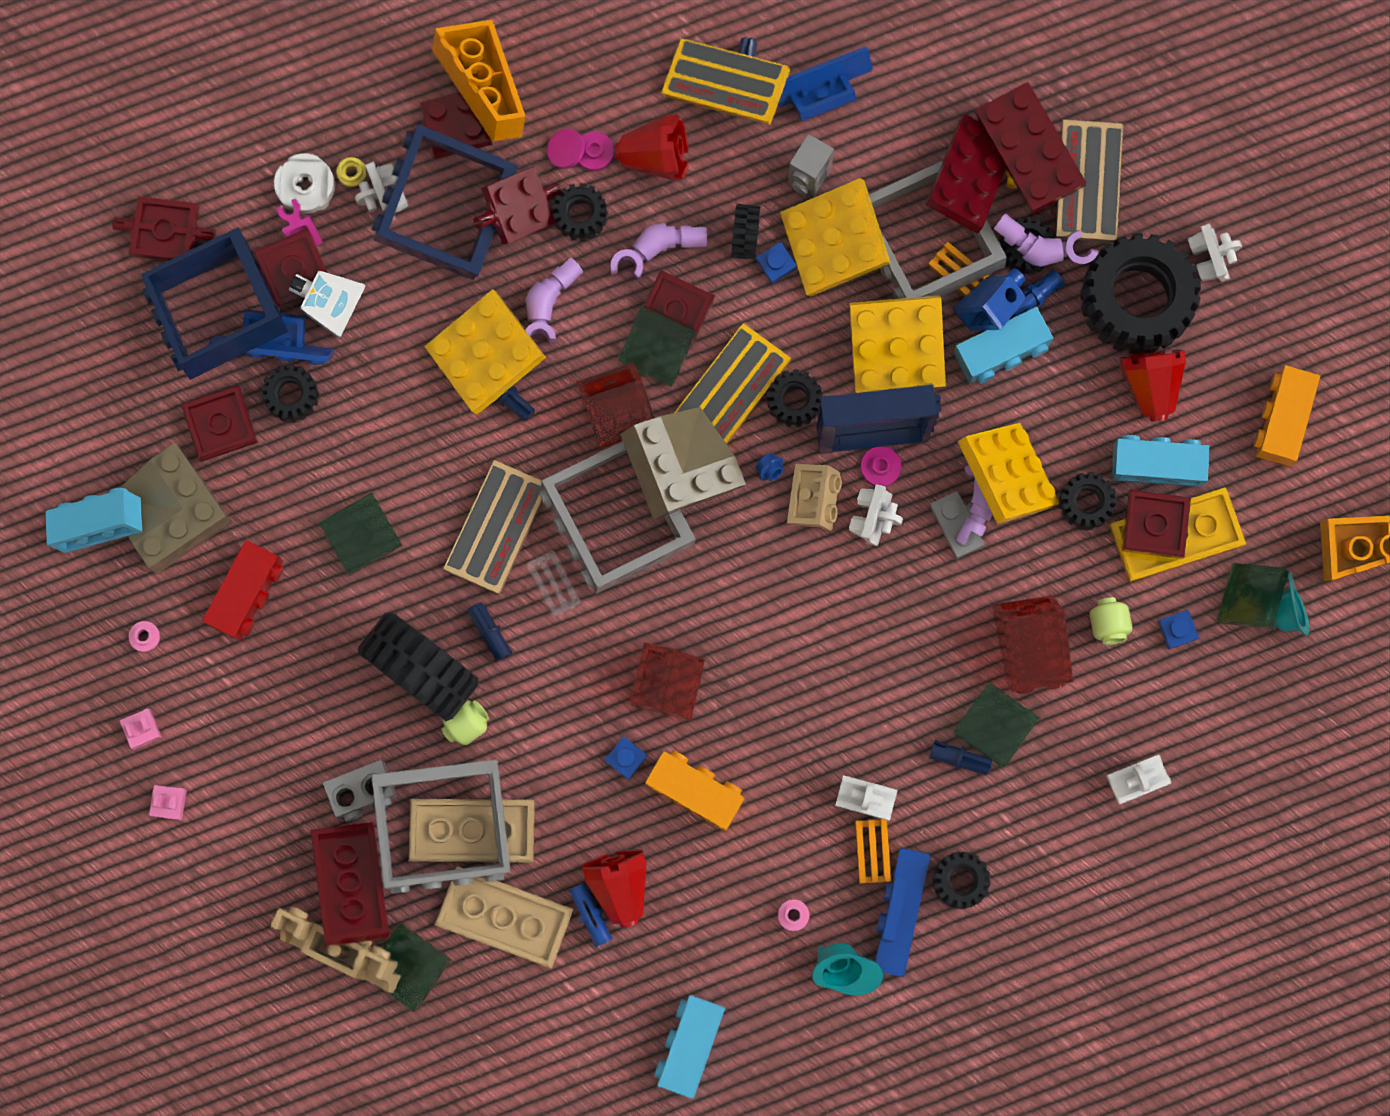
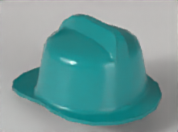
(1292, 612)
(846, 971)

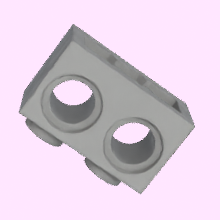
(810, 166)
(358, 782)

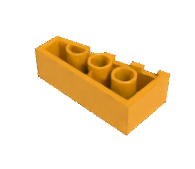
(481, 74)
(1354, 545)

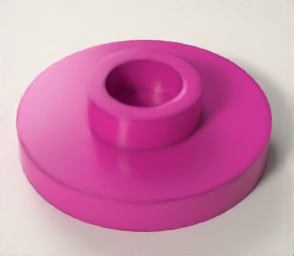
(566, 148)
(598, 151)
(881, 466)

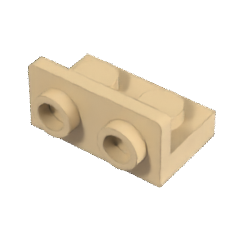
(814, 496)

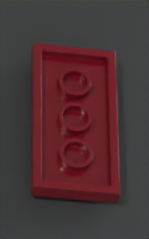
(1030, 147)
(967, 176)
(349, 884)

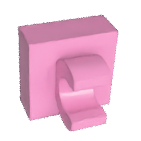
(140, 729)
(167, 802)

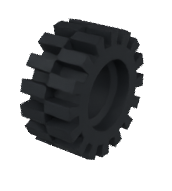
(580, 229)
(745, 231)
(1014, 258)
(290, 375)
(786, 382)
(1100, 488)
(977, 869)

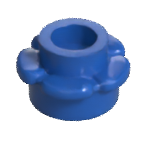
(770, 467)

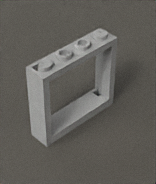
(994, 255)
(577, 547)
(460, 876)

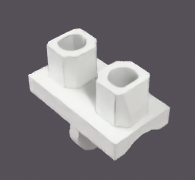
(380, 177)
(1216, 266)
(879, 516)
(1138, 779)
(866, 798)

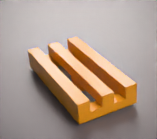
(941, 256)
(871, 824)

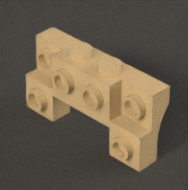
(353, 959)

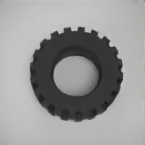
(1155, 259)
(418, 665)

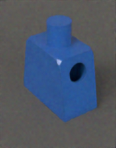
(992, 302)

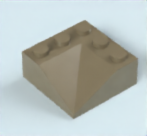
(681, 461)
(175, 509)

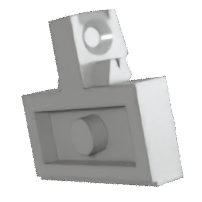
(950, 515)

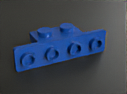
(826, 84)
(287, 346)
(902, 911)

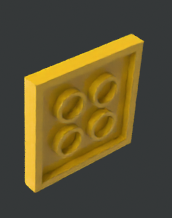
(835, 237)
(897, 343)
(485, 352)
(1008, 472)

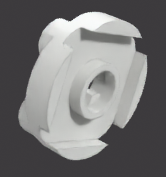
(293, 172)

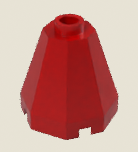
(656, 148)
(1154, 381)
(619, 885)

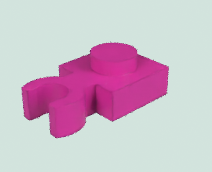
(298, 224)

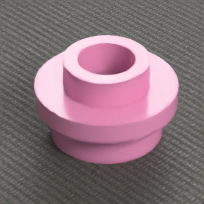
(150, 643)
(793, 925)

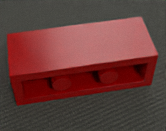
(243, 591)

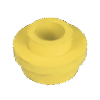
(348, 164)

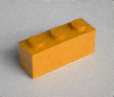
(1286, 415)
(695, 790)

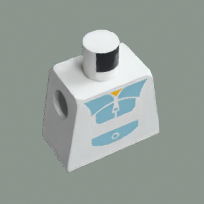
(328, 299)

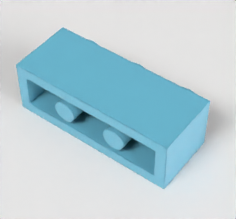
(1005, 347)
(1160, 461)
(93, 520)
(689, 1046)

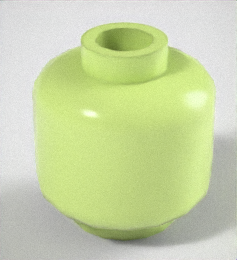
(1110, 621)
(467, 724)

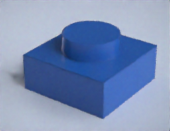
(776, 263)
(1178, 629)
(626, 758)

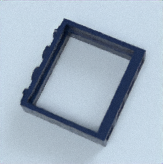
(392, 195)
(193, 264)
(877, 418)

